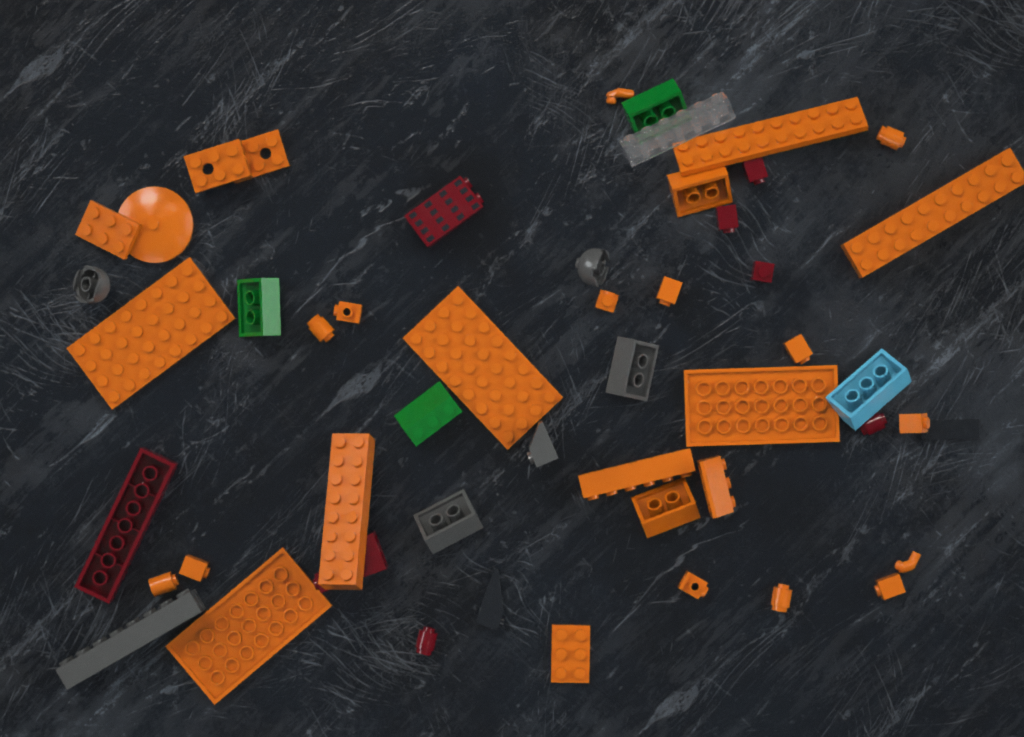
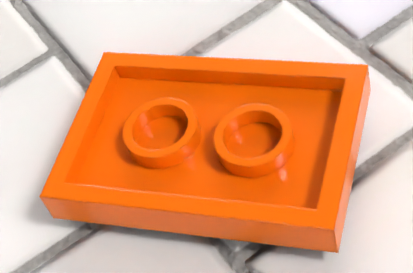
(108, 229)
(570, 653)

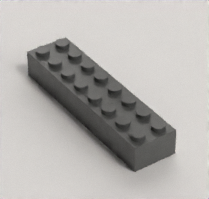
(127, 640)

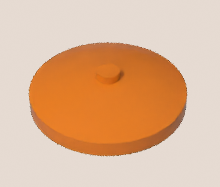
(164, 222)

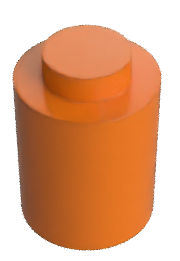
(163, 583)

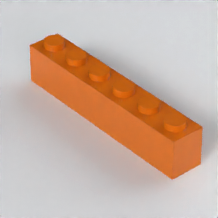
(635, 473)

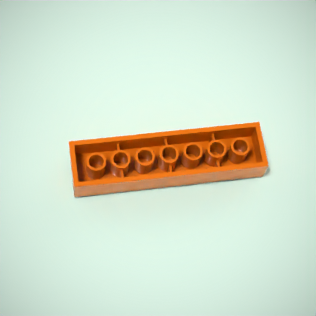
(347, 511)

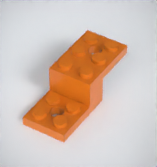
(236, 161)

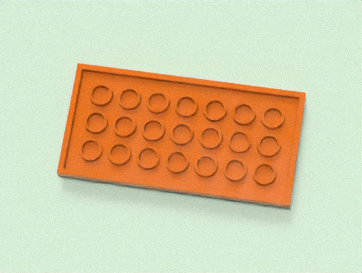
(151, 333)
(482, 367)
(760, 405)
(248, 625)

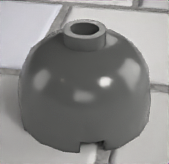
(592, 266)
(91, 285)

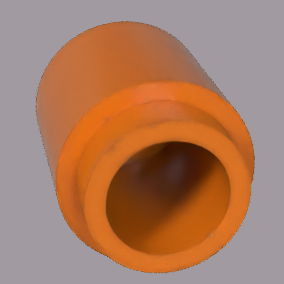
(891, 137)
(321, 328)
(781, 598)

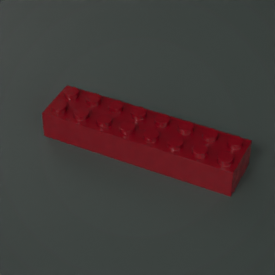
(126, 525)

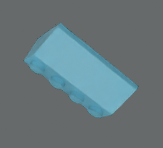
(869, 389)

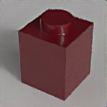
(754, 170)
(727, 218)
(762, 272)

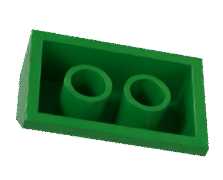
(653, 105)
(259, 307)
(428, 413)

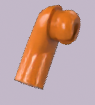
(618, 93)
(908, 565)

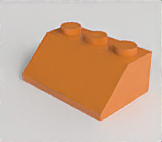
(699, 190)
(716, 486)
(665, 507)

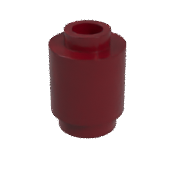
(874, 424)
(426, 640)

